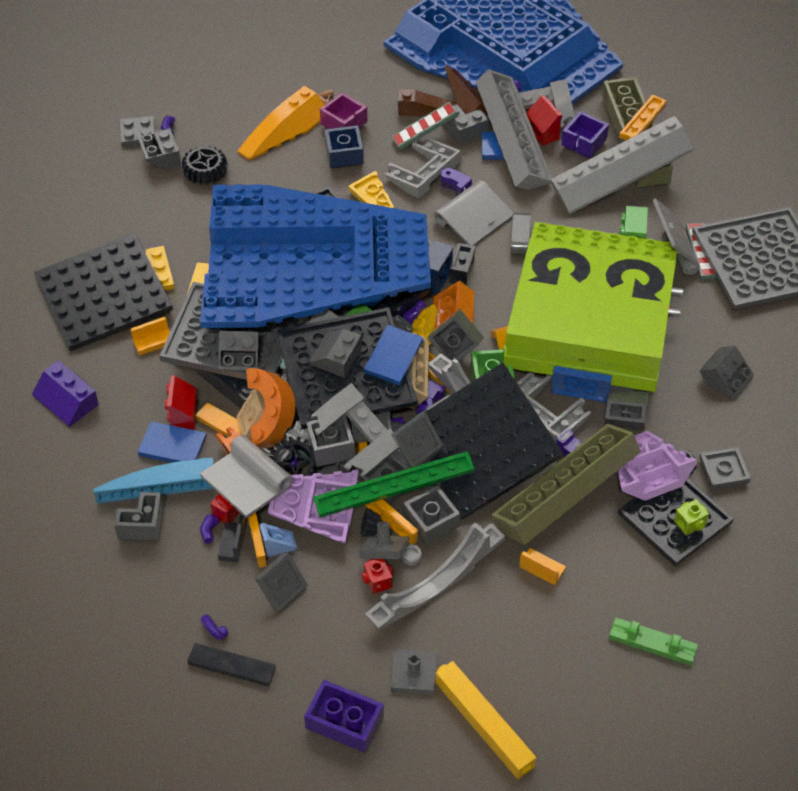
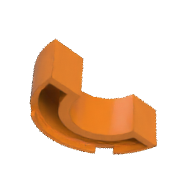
(278, 409)

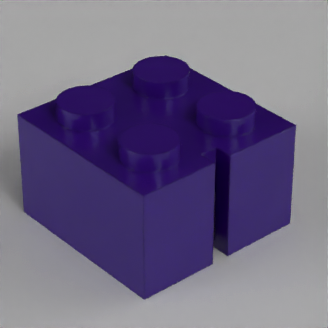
(585, 134)

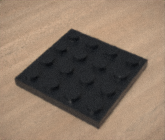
(656, 522)

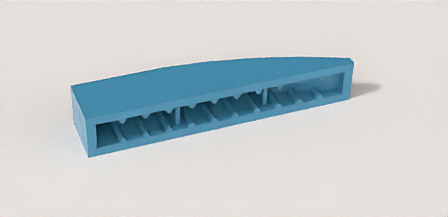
(162, 479)

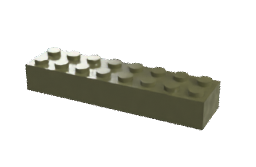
(623, 101)
(566, 483)

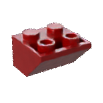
(545, 120)
(181, 403)

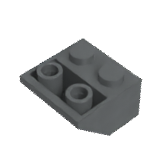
(160, 149)
(238, 350)
(727, 371)
(627, 408)

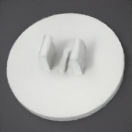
(296, 431)

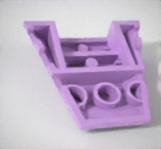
(655, 468)
(298, 506)

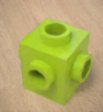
(691, 516)

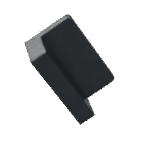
(232, 540)

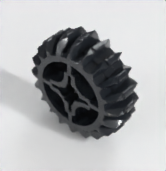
(204, 165)
(302, 460)

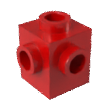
(377, 575)

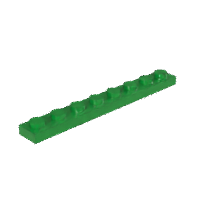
(393, 484)

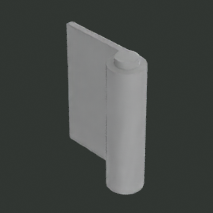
(474, 213)
(678, 239)
(247, 477)

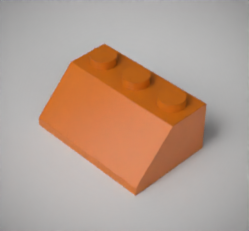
(452, 299)

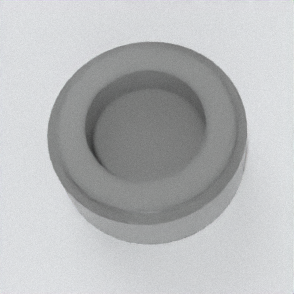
(412, 555)

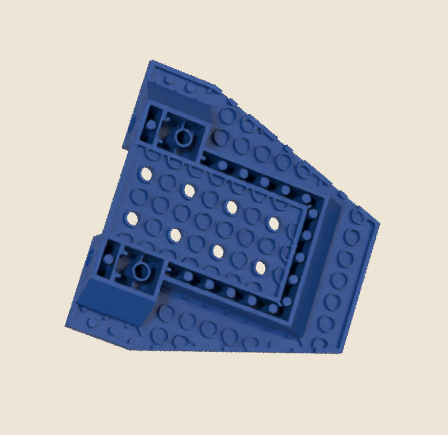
(469, 39)
(376, 246)

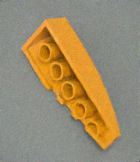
(290, 118)

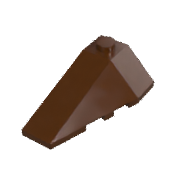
(466, 96)
(419, 103)

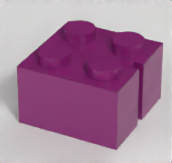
(343, 112)

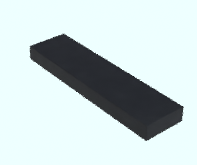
(231, 664)

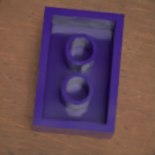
(344, 716)

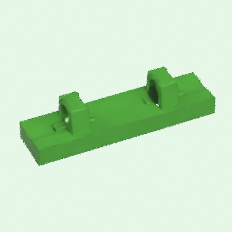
(653, 641)

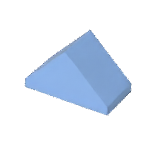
(276, 540)

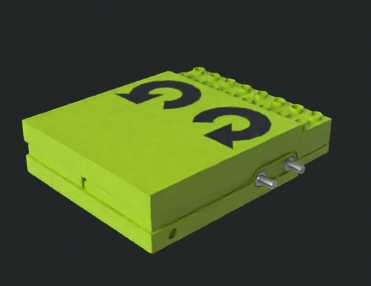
(592, 305)

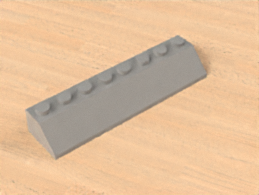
(513, 131)
(622, 164)

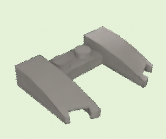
(557, 93)
(417, 183)
(350, 403)
(569, 419)

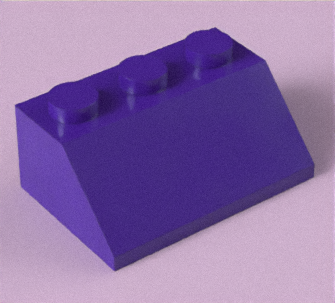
(65, 394)

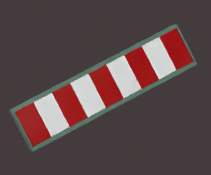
(424, 125)
(705, 271)

